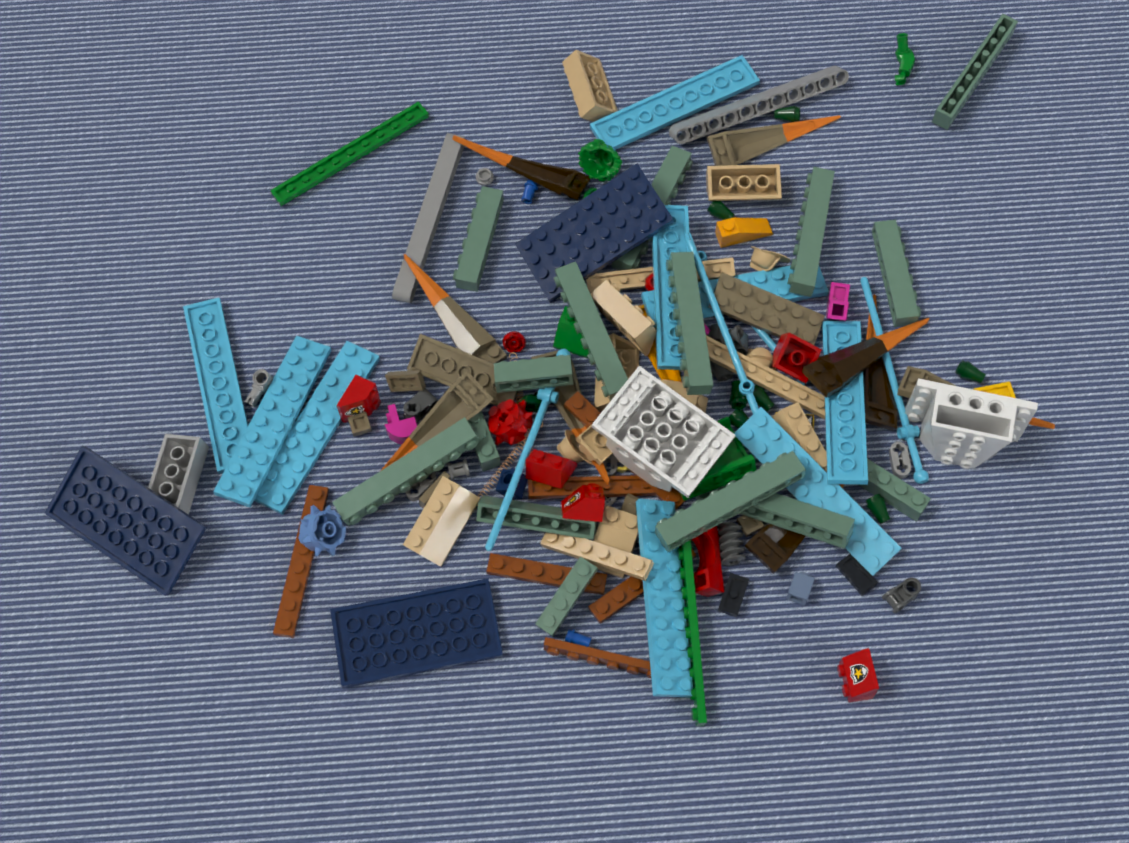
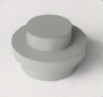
(484, 176)

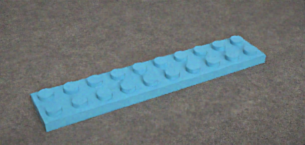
(675, 103)
(663, 243)
(772, 281)
(216, 378)
(845, 413)
(272, 422)
(313, 428)
(768, 440)
(663, 605)

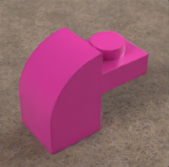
(838, 301)
(398, 430)

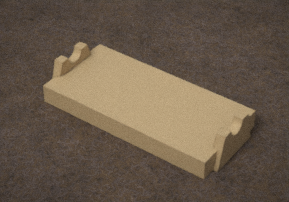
(593, 445)

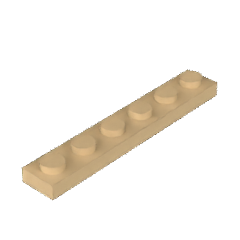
(599, 554)

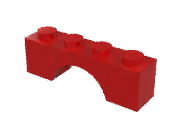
(708, 577)

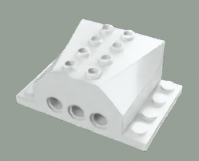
(965, 423)
(661, 434)

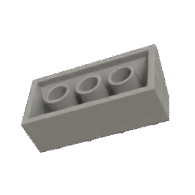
(179, 469)

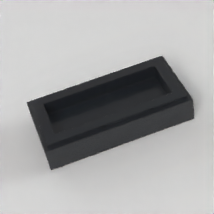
(856, 574)

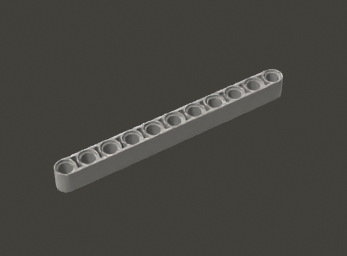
(750, 103)
(428, 217)

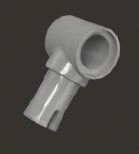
(258, 387)

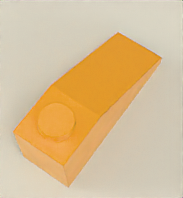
(741, 230)

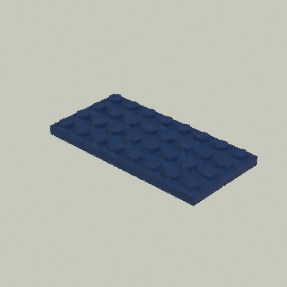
(596, 230)
(125, 520)
(415, 633)

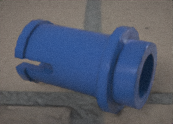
(529, 191)
(576, 638)

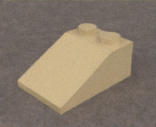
(618, 531)

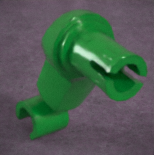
(905, 58)

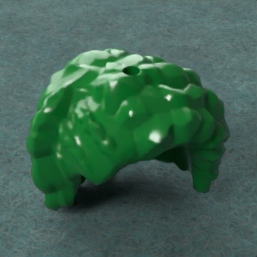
(599, 160)

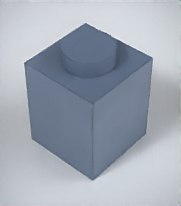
(800, 588)

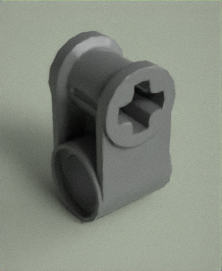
(739, 339)
(419, 405)
(899, 596)

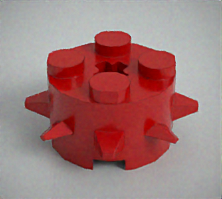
(509, 421)

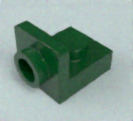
(532, 402)

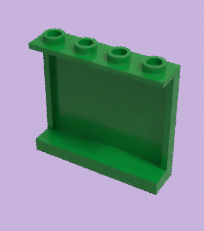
(730, 466)

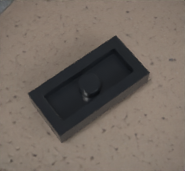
(733, 594)

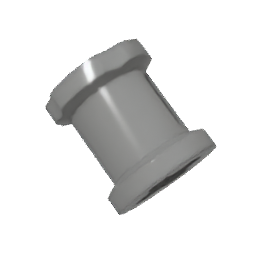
(458, 469)

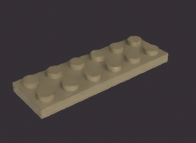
(766, 309)
(448, 363)

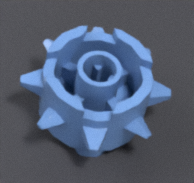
(322, 530)

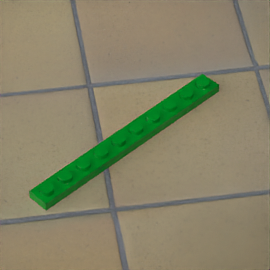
(349, 153)
(692, 633)

